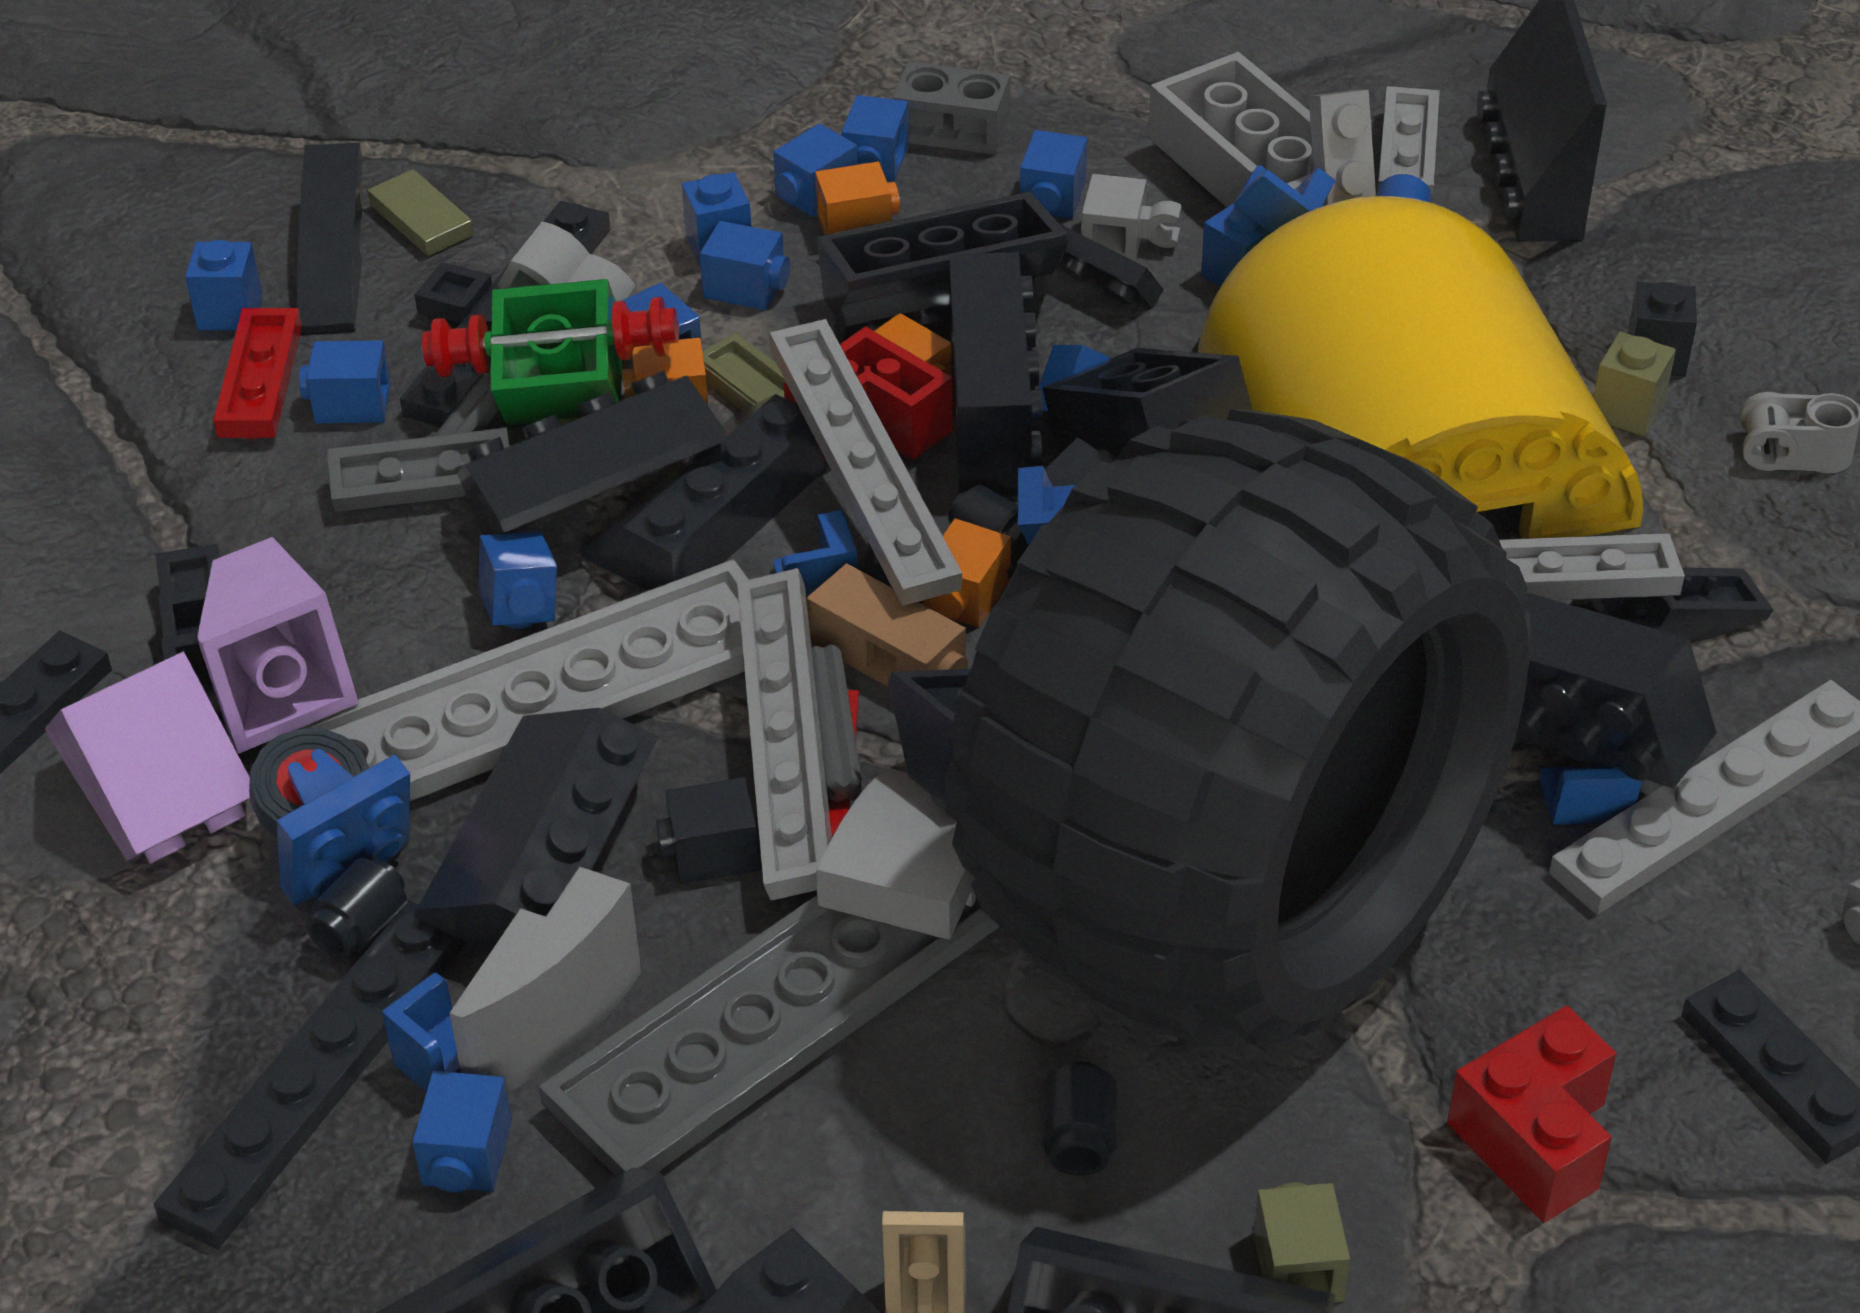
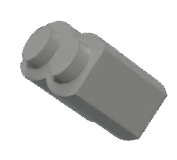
(558, 257)

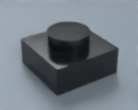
(451, 292)

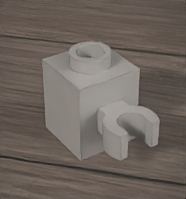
(1118, 216)

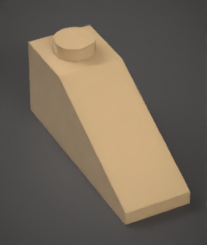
(924, 1262)

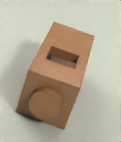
(880, 633)

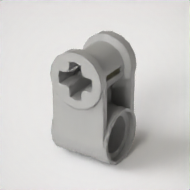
(1803, 435)

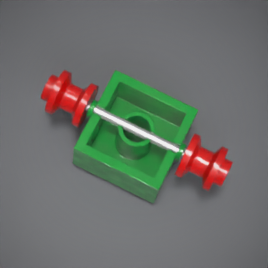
(551, 346)

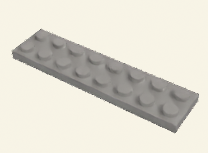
(610, 659)

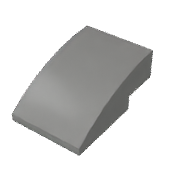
(896, 860)
(549, 981)

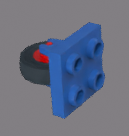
(327, 807)

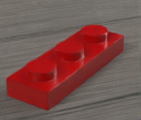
(258, 373)

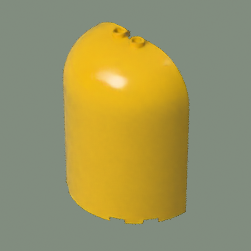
(1429, 348)

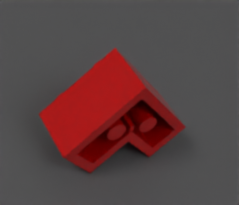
(903, 389)
(1531, 1110)

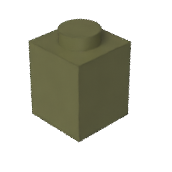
(1633, 382)
(1302, 1237)

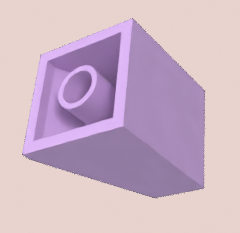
(271, 646)
(153, 759)

